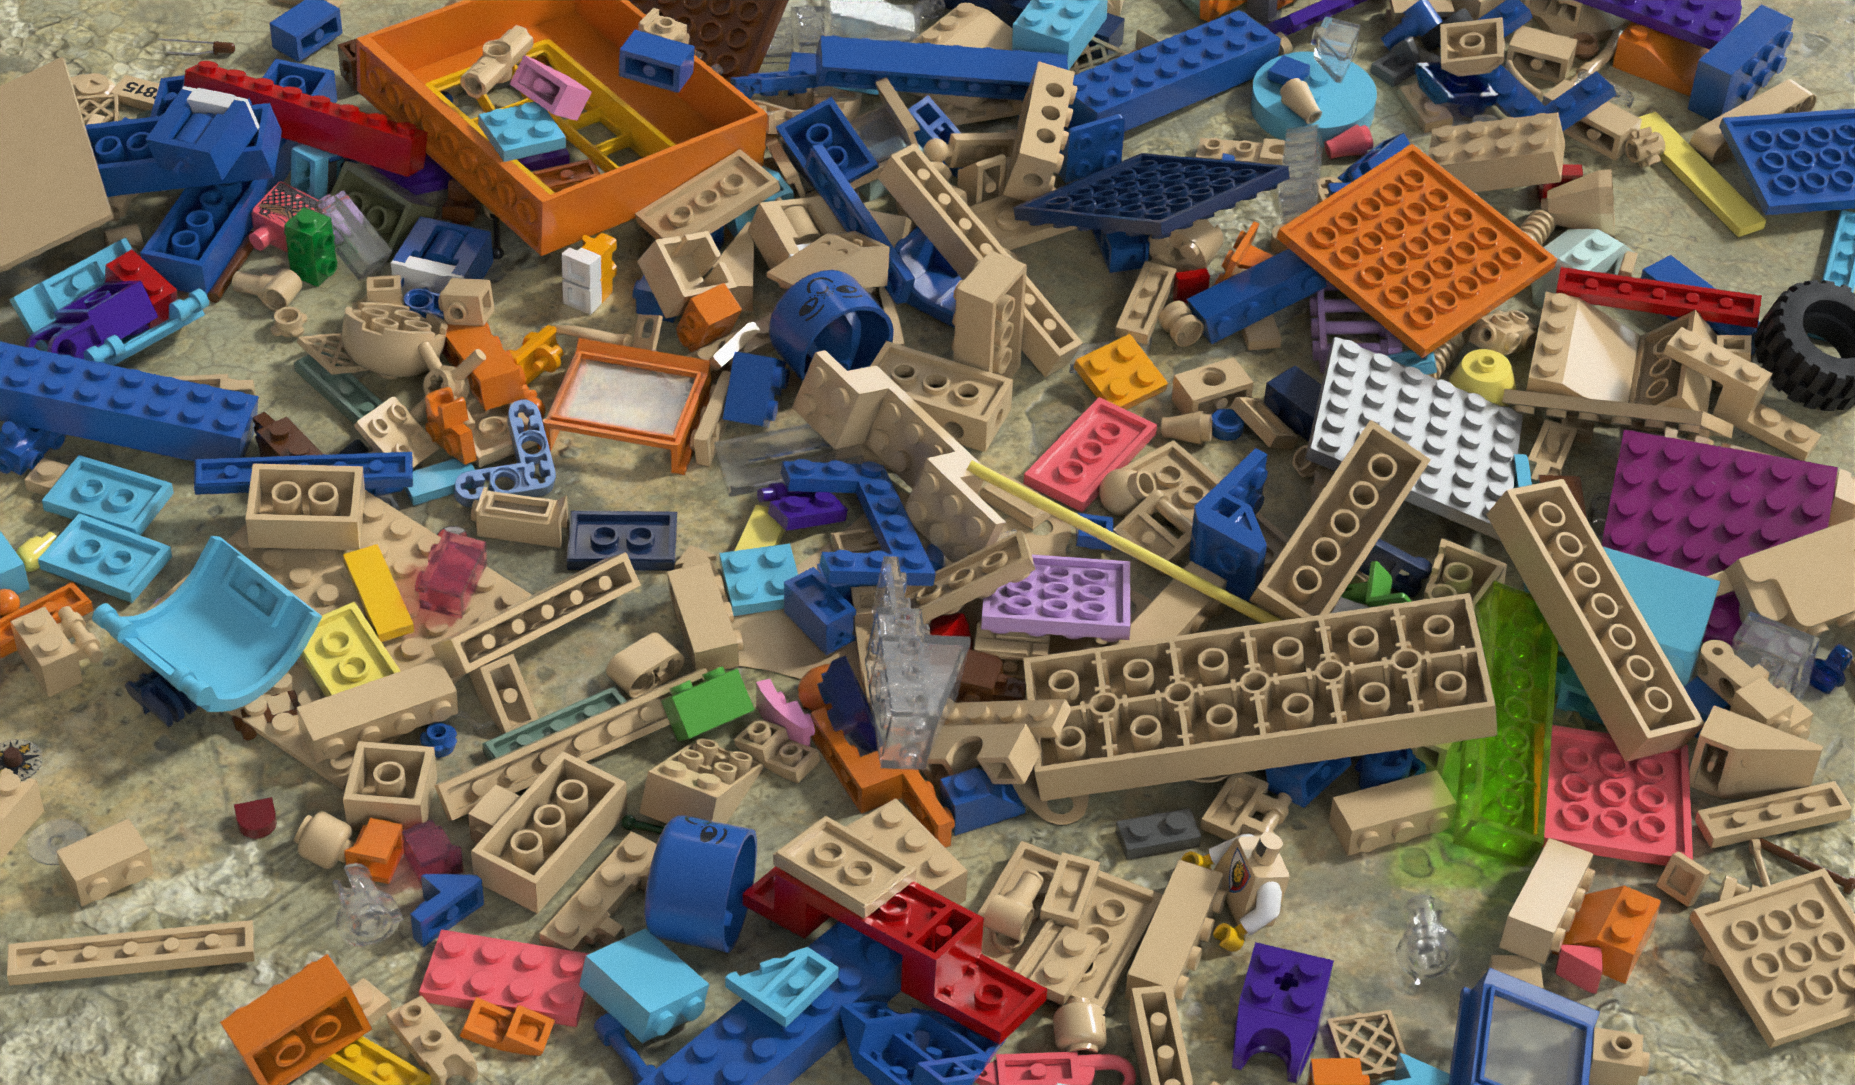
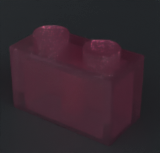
(451, 574)

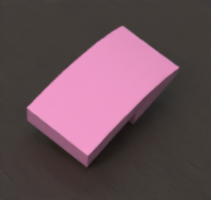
(774, 709)

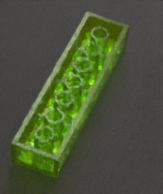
(1508, 774)

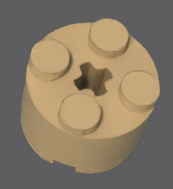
(1188, 247)

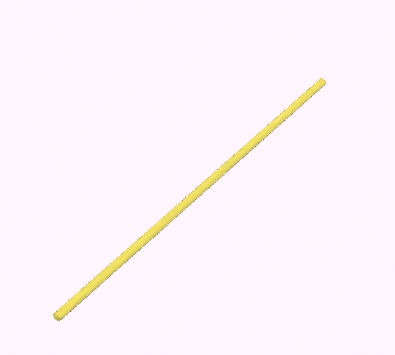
(1121, 544)

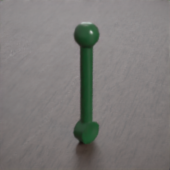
(629, 822)

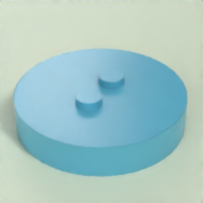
(1340, 103)

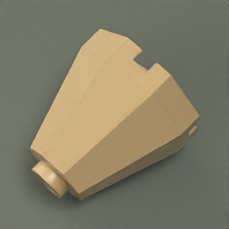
(1583, 203)

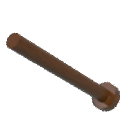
(1848, 884)

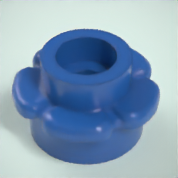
(440, 737)

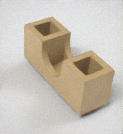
(1003, 751)

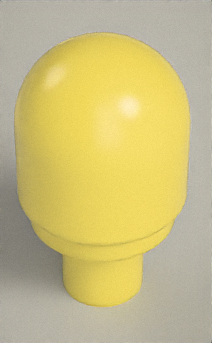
(33, 549)

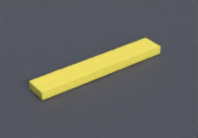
(1704, 180)

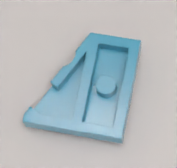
(785, 984)

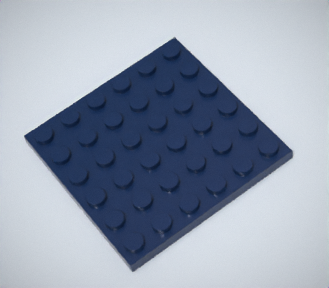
(1152, 194)

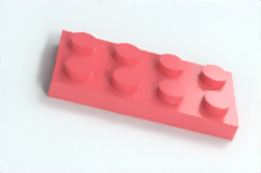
(1087, 451)
(505, 975)

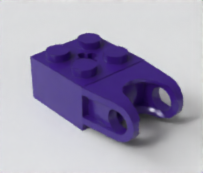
(108, 310)
(1281, 1007)

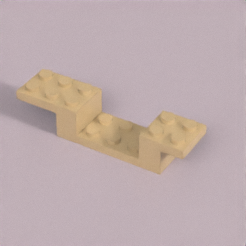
(875, 411)

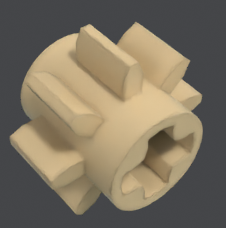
(1645, 147)

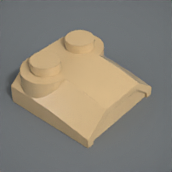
(1472, 46)

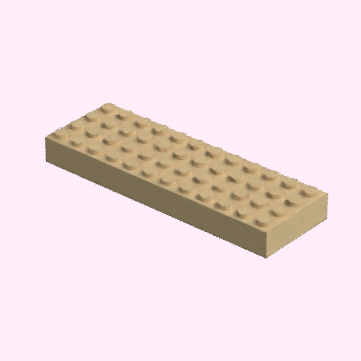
(1263, 696)

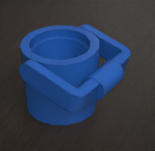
(1387, 767)

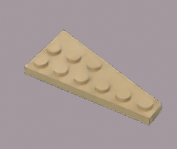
(1629, 415)

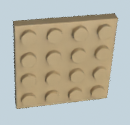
(1115, 915)
(1786, 954)

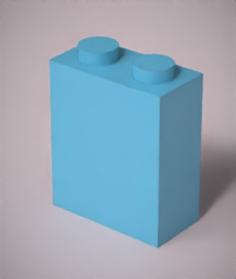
(644, 985)

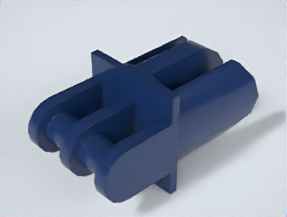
(160, 698)

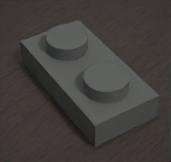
(1158, 833)

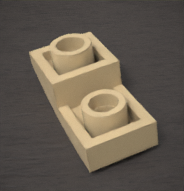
(772, 747)

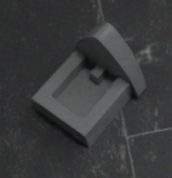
(1263, 10)
(1398, 63)

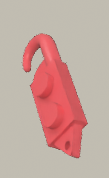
(1053, 1068)

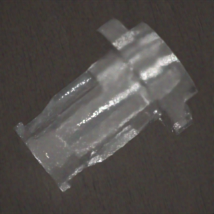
(365, 912)
(1426, 946)

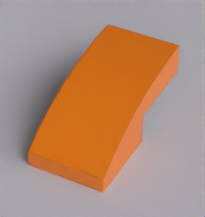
(507, 1031)

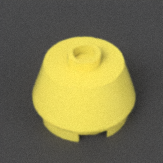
(1484, 374)

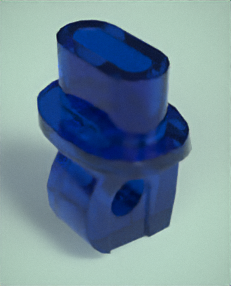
(1829, 672)

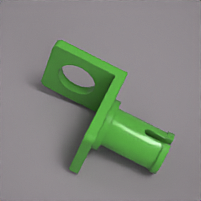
(1376, 590)

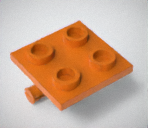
(1244, 256)

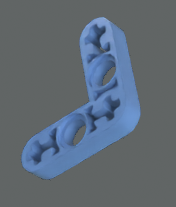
(521, 472)

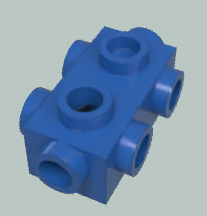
(25, 446)

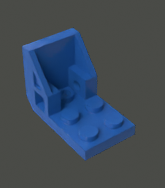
(1226, 530)

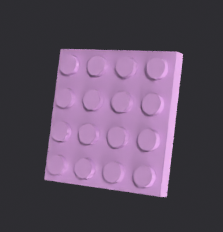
(1064, 599)

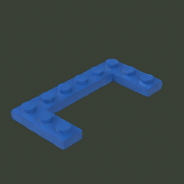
(1518, 101)
(883, 512)

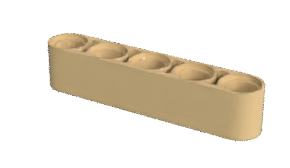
(1783, 98)

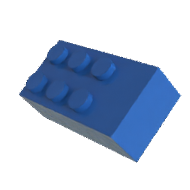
(1741, 63)

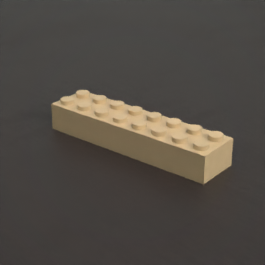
(1595, 620)

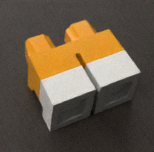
(589, 273)

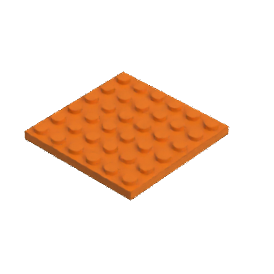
(1416, 250)

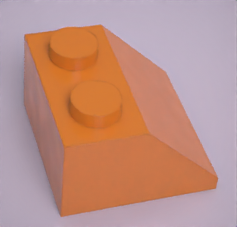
(1619, 924)

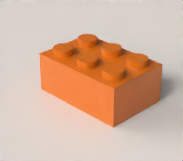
(297, 1024)

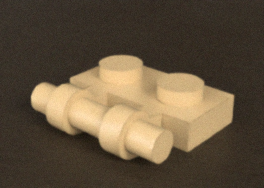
(1236, 804)

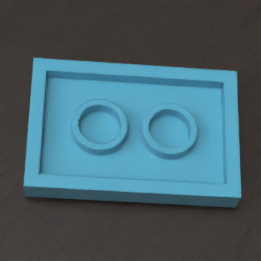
(108, 495)
(105, 558)

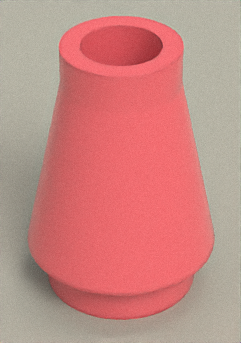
(1351, 142)

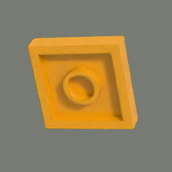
(1121, 373)

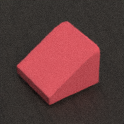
(1580, 966)

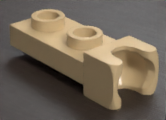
(1268, 152)
(432, 1042)

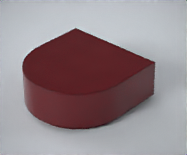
(256, 818)

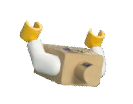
(1253, 882)

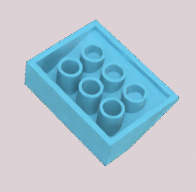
(1673, 605)

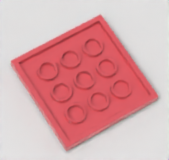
(1617, 806)

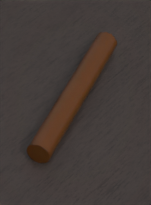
(232, 267)

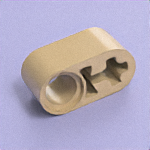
(645, 665)

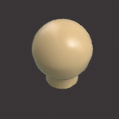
(1125, 489)

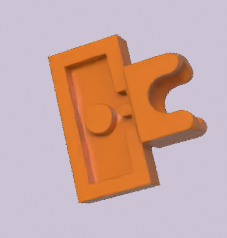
(446, 424)

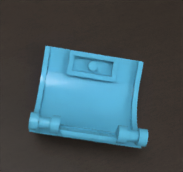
(39, 302)
(221, 632)

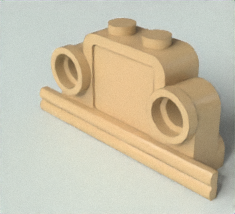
(1799, 581)

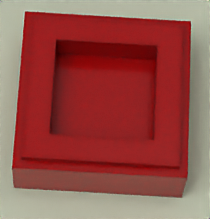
(1190, 283)

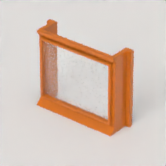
(632, 398)

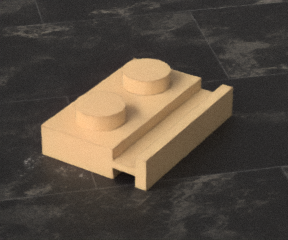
(1058, 959)

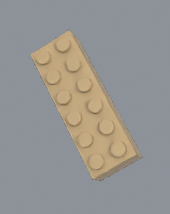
(1341, 526)

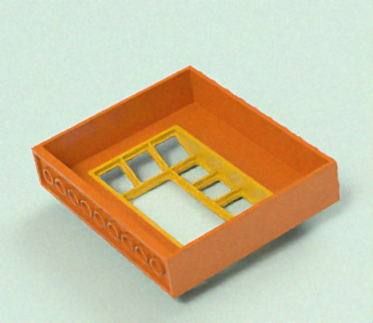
(673, 132)

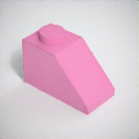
(550, 88)

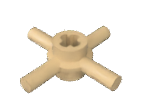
(446, 376)

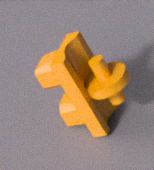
(538, 353)

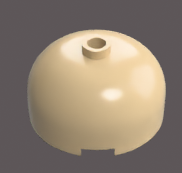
(388, 337)

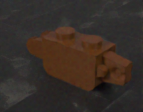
(281, 438)
(985, 681)

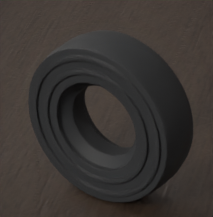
(1432, 38)

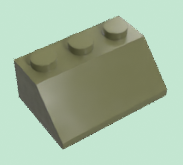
(383, 202)

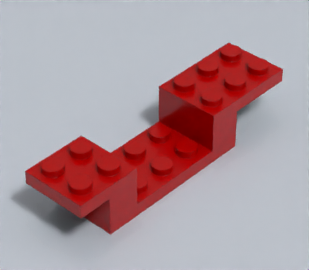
(937, 945)

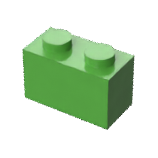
(707, 704)

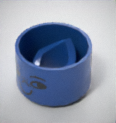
(831, 315)
(700, 882)

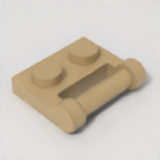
(1150, 535)

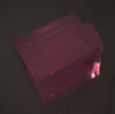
(430, 850)

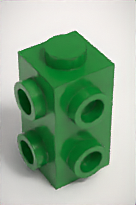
(311, 246)

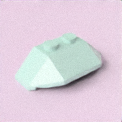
(1583, 251)

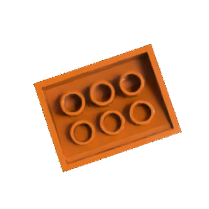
(1658, 57)

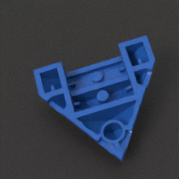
(913, 1046)

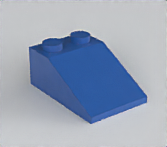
(826, 126)

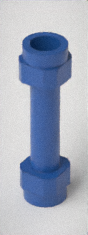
(612, 1034)

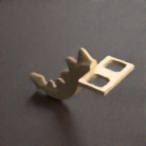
(619, 339)

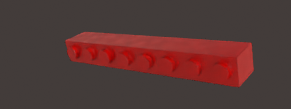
(322, 123)

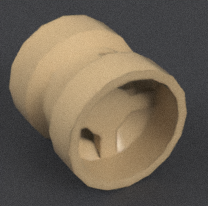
(1178, 319)

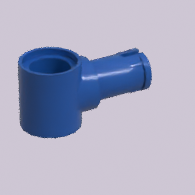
(1417, 22)

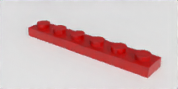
(1660, 297)

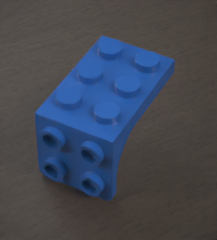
(1092, 147)
(933, 274)

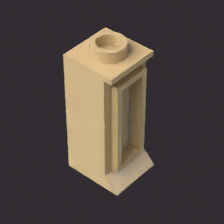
(520, 518)

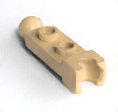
(970, 148)

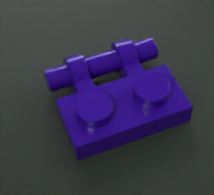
(801, 508)

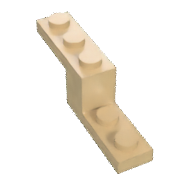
(1742, 394)

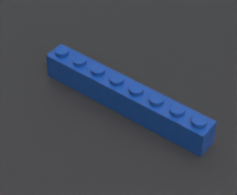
(929, 67)

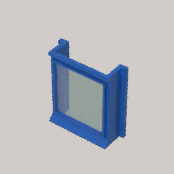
(1520, 1035)

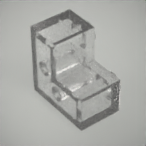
(1778, 649)

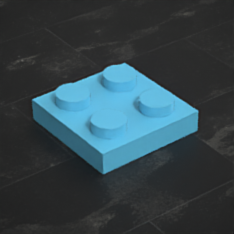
(521, 131)
(757, 577)

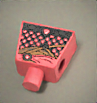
(273, 213)

